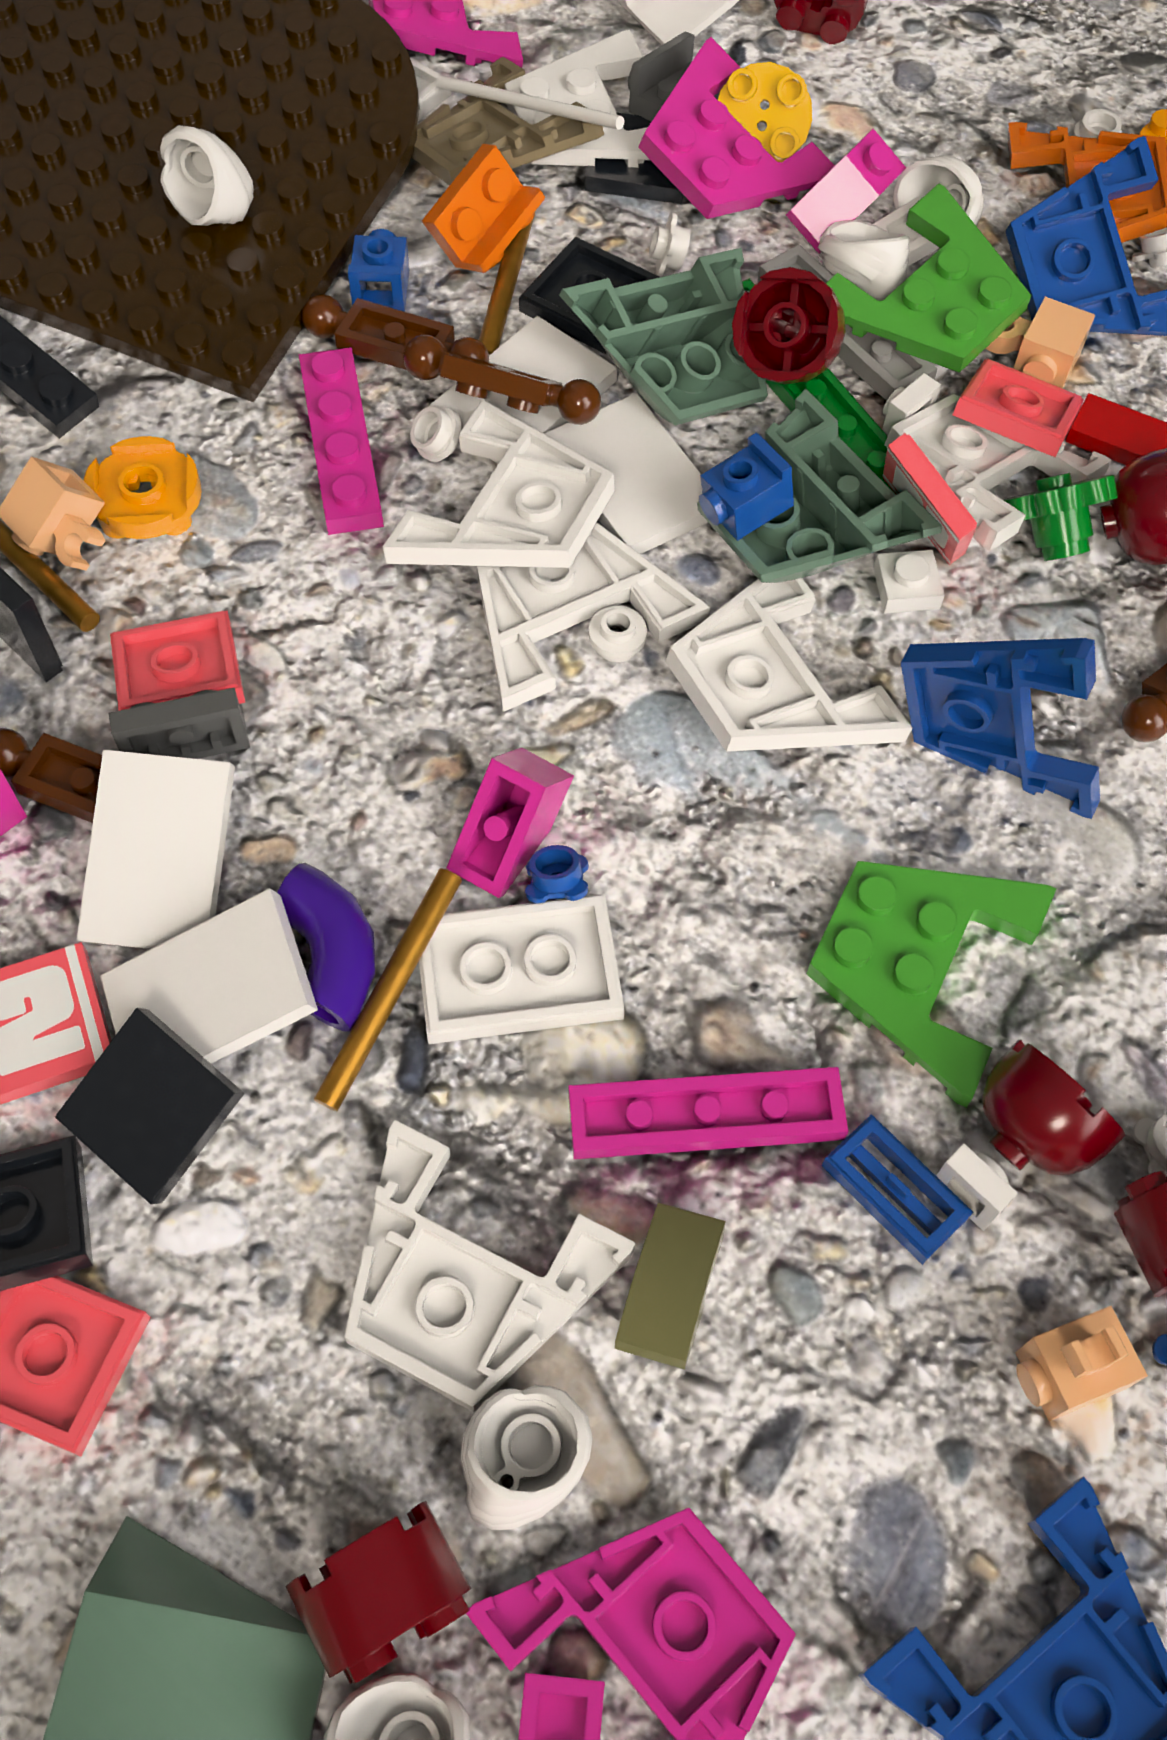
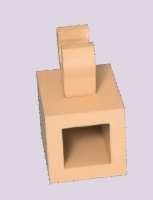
(1048, 343)
(52, 512)
(1078, 1364)

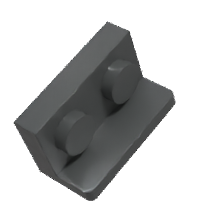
(657, 75)
(183, 727)

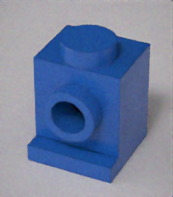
(380, 259)
(747, 488)

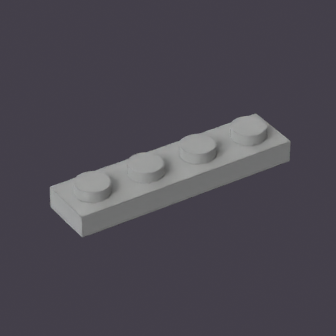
(869, 356)

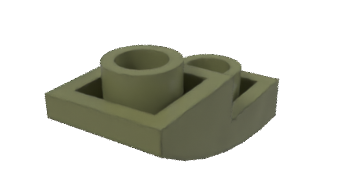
(670, 1285)

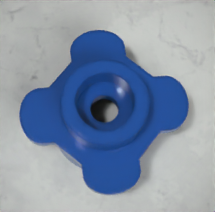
(556, 874)

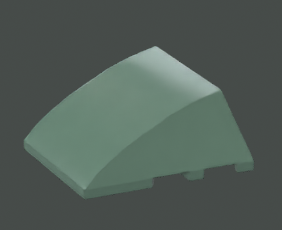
(675, 337)
(837, 507)
(181, 1654)

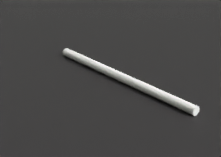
(531, 102)

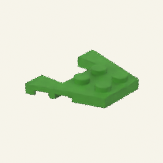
(950, 302)
(895, 945)

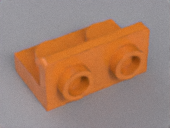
(482, 211)

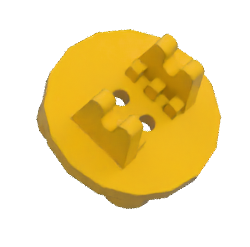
(788, 111)

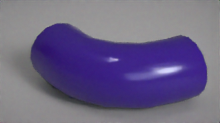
(338, 942)

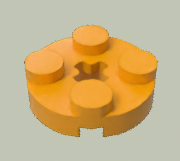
(148, 514)

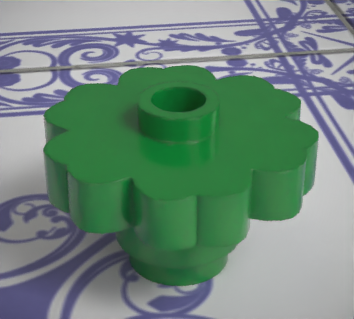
(1062, 513)

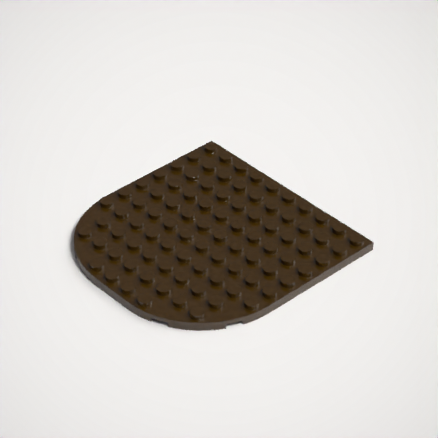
(88, 240)

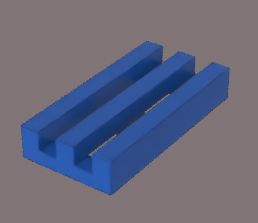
(879, 1207)

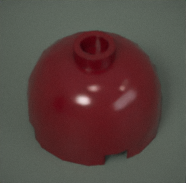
(789, 326)
(1140, 510)
(1044, 1115)

